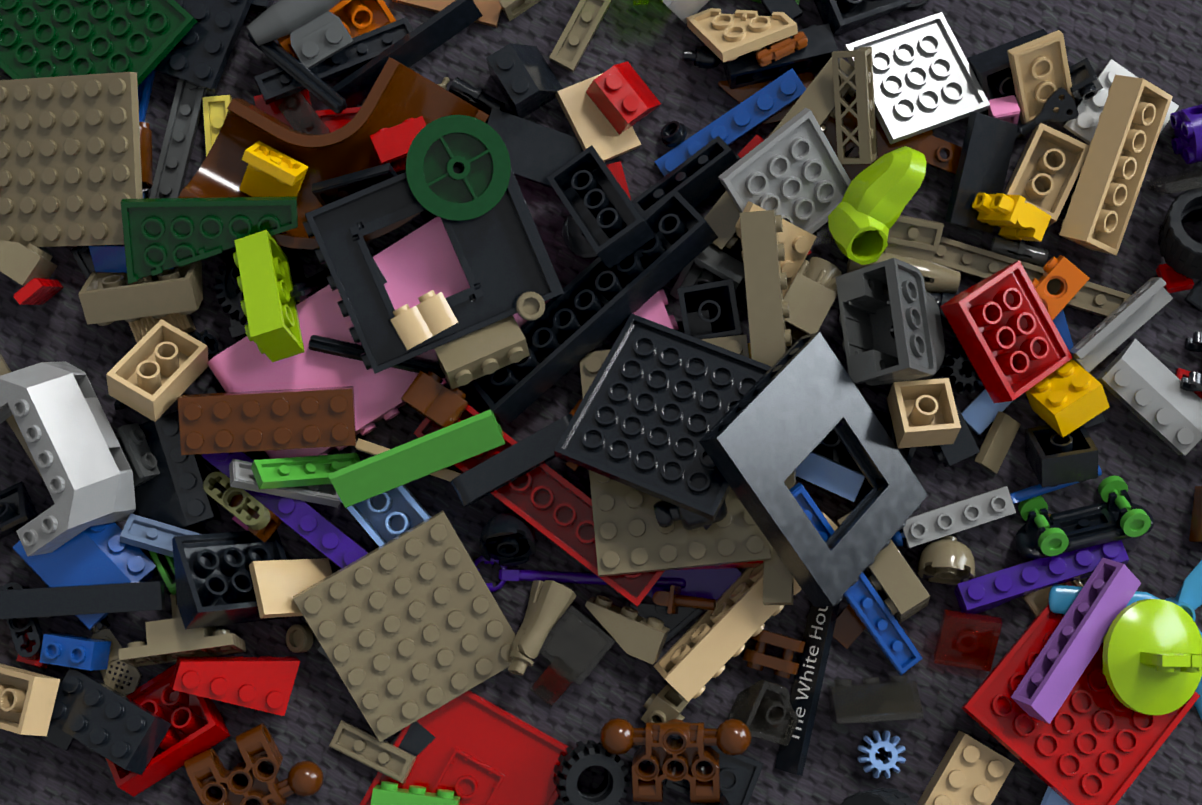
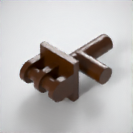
(674, 600)

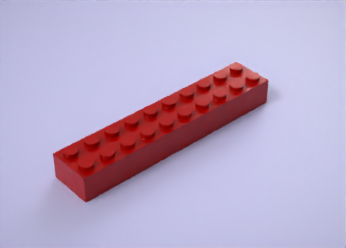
(555, 511)

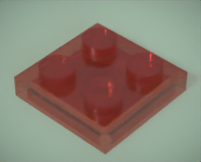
(967, 640)

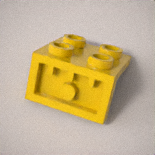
(271, 172)

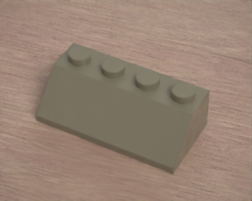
(110, 298)

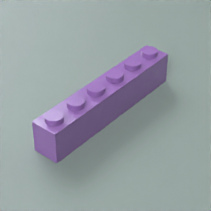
(1075, 640)

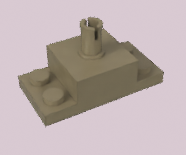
(170, 640)

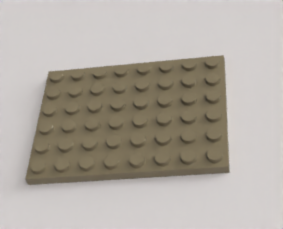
(626, 524)

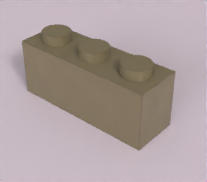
(482, 352)

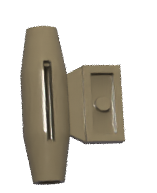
(916, 243)

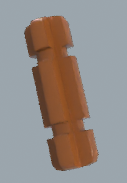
(781, 49)

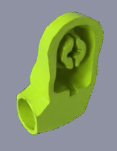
(875, 203)

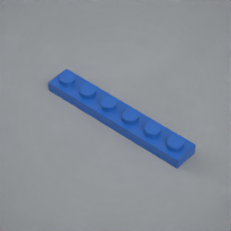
(738, 120)

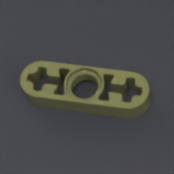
(239, 511)

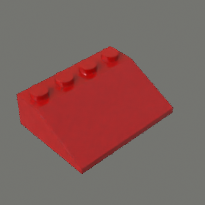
(1006, 333)
(193, 730)

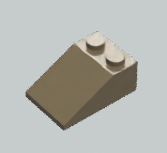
(25, 262)

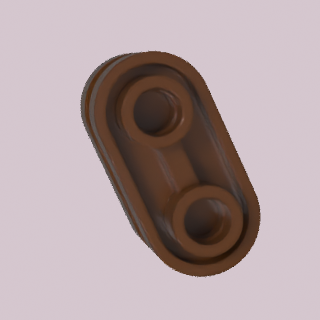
(783, 666)

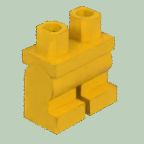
(1013, 215)

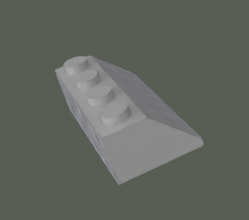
(1155, 397)

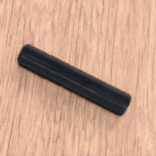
(310, 286)

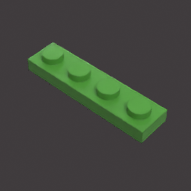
(299, 470)

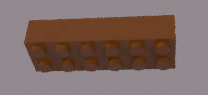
(267, 420)

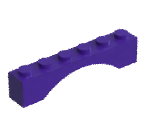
(1019, 580)

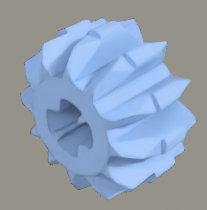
(874, 762)

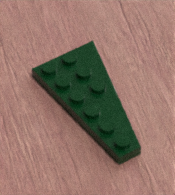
(186, 230)

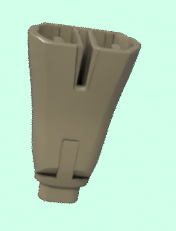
(545, 607)

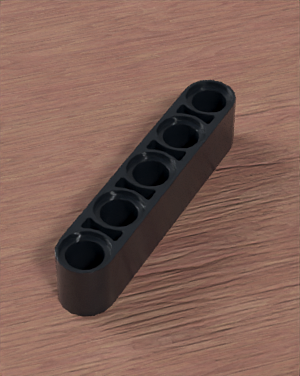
(510, 463)

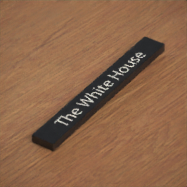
(808, 686)

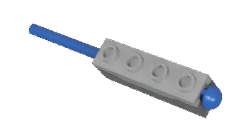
(966, 514)

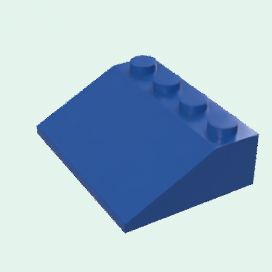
(90, 559)

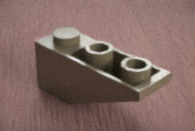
(635, 634)

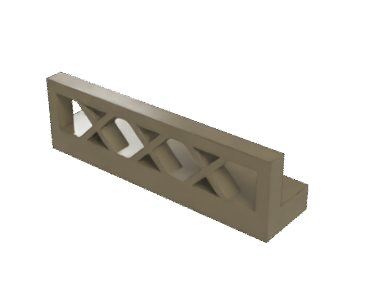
(865, 105)

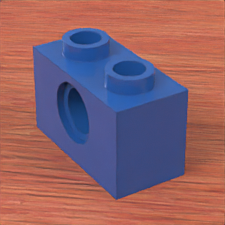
(75, 651)

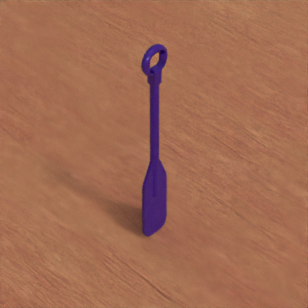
(693, 582)

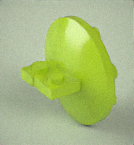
(1153, 656)

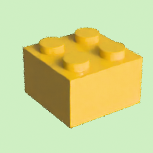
(1068, 398)

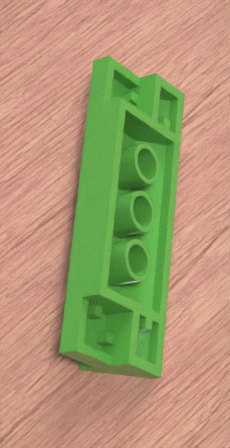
(417, 458)

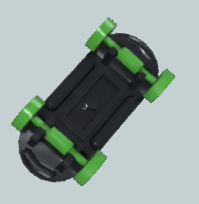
(1081, 526)

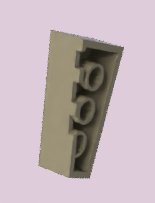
(896, 582)

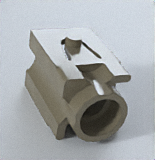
(811, 296)

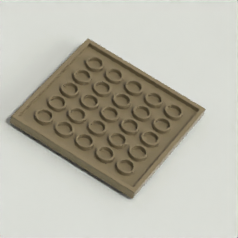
(68, 158)
(409, 625)

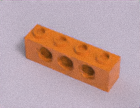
(1071, 282)

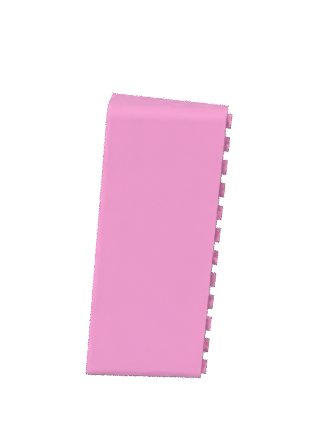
(411, 268)

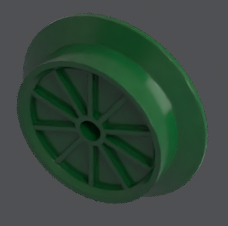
(483, 161)

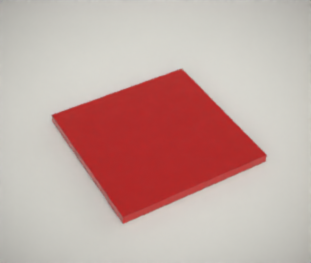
(482, 756)

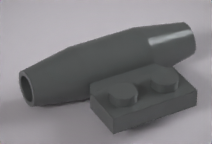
(311, 27)

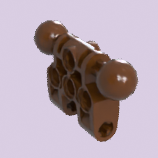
(255, 746)
(647, 781)

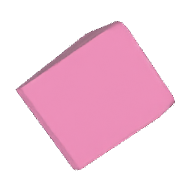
(1004, 109)

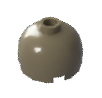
(947, 561)

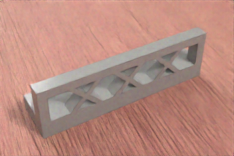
(1121, 324)

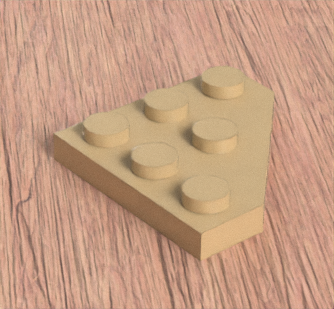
(740, 32)
(796, 245)

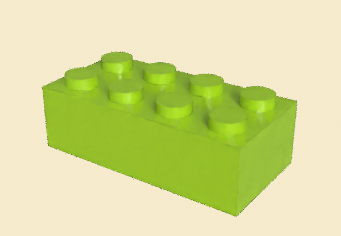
(267, 298)

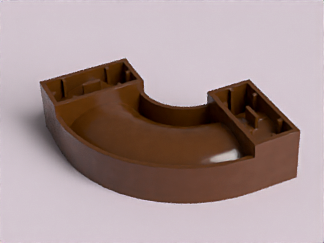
(393, 99)

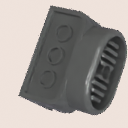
(889, 324)

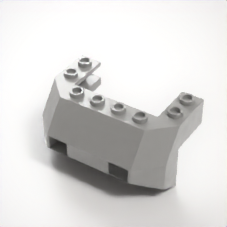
(72, 451)

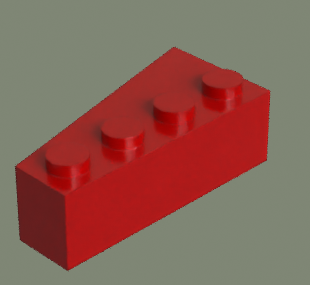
(250, 682)

